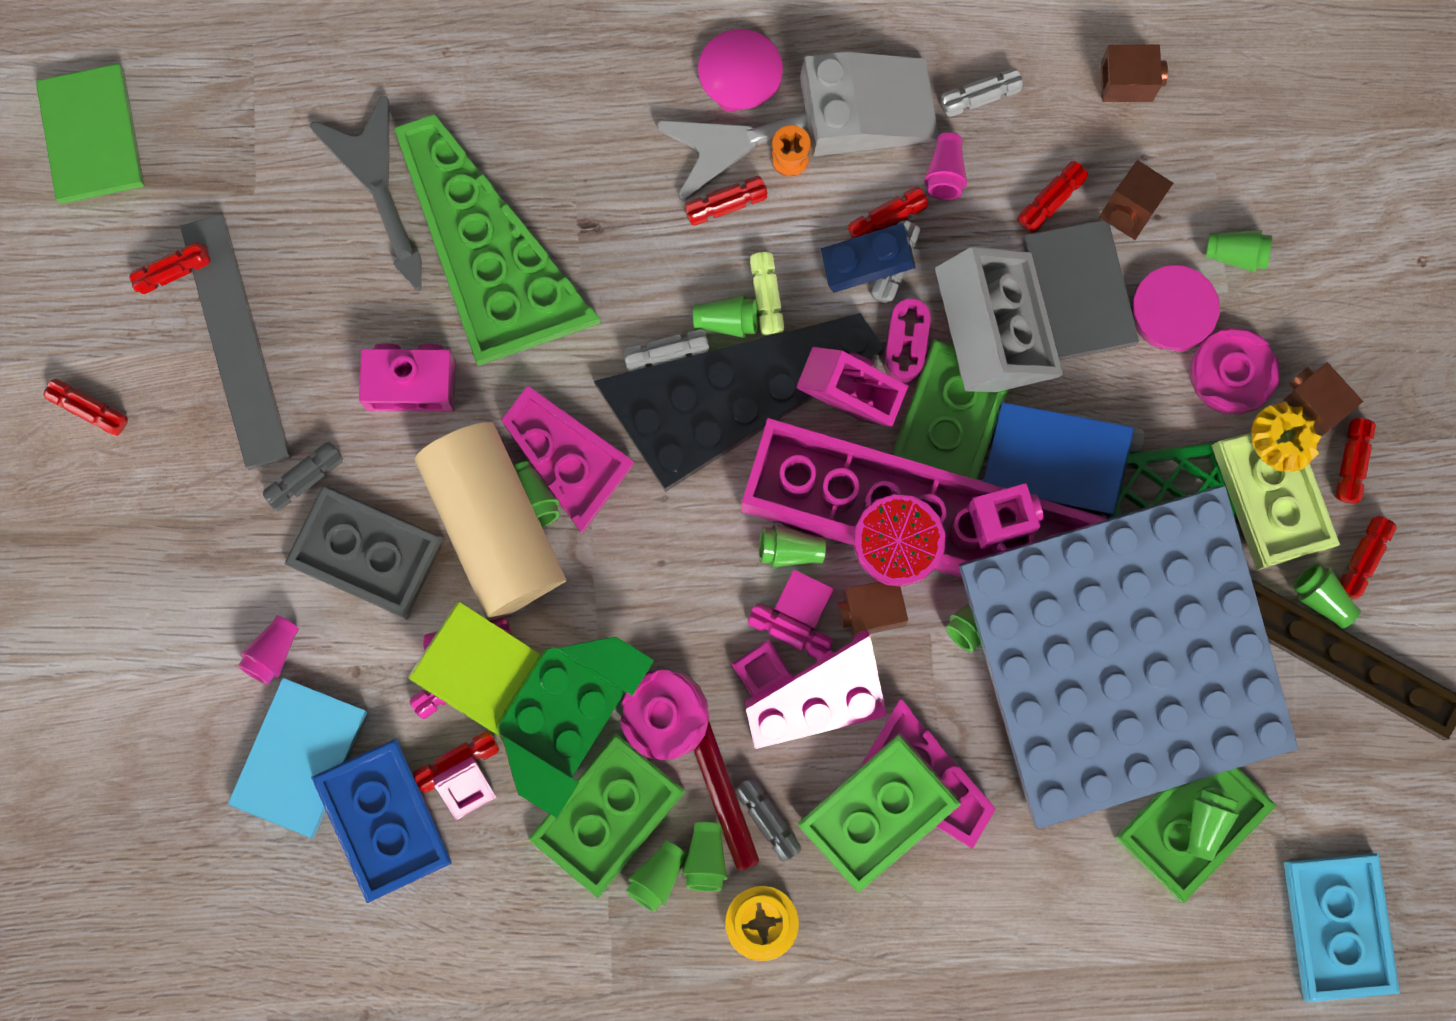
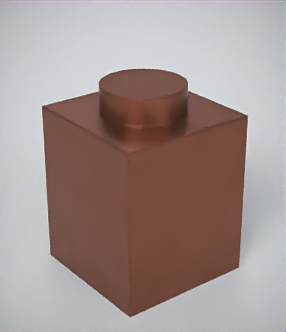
(1132, 73)
(1136, 199)
(1323, 397)
(872, 608)

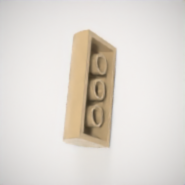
(489, 519)

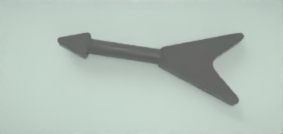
(368, 161)

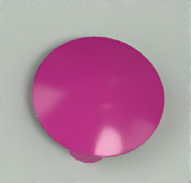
(740, 69)

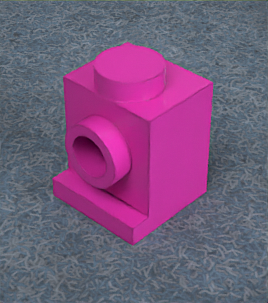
(1018, 501)

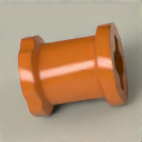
(788, 139)

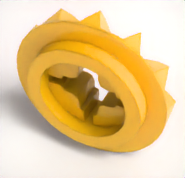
(1290, 455)
(779, 936)

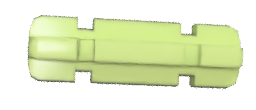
(767, 293)

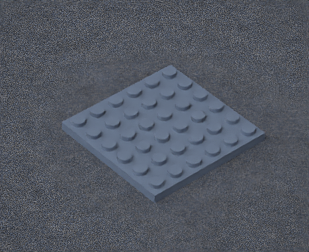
(1128, 656)

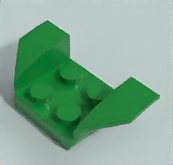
(563, 712)

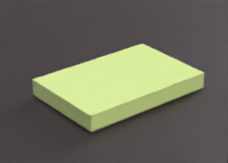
(1276, 509)

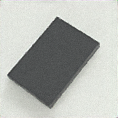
(1083, 289)
(364, 551)

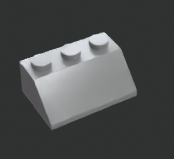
(997, 319)

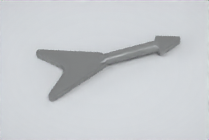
(720, 145)

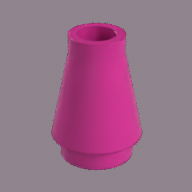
(946, 170)
(268, 652)

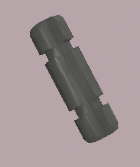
(302, 476)
(767, 819)

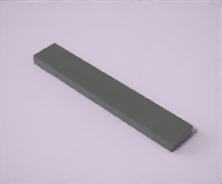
(237, 346)

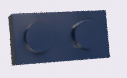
(868, 258)

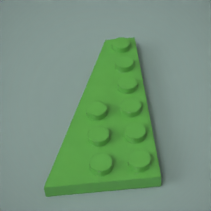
(494, 266)

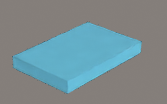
(297, 740)
(1341, 927)

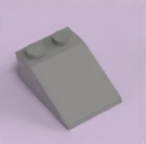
(866, 102)

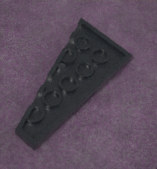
(713, 401)

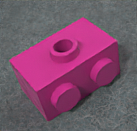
(407, 378)
(852, 386)

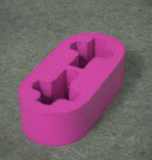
(897, 339)

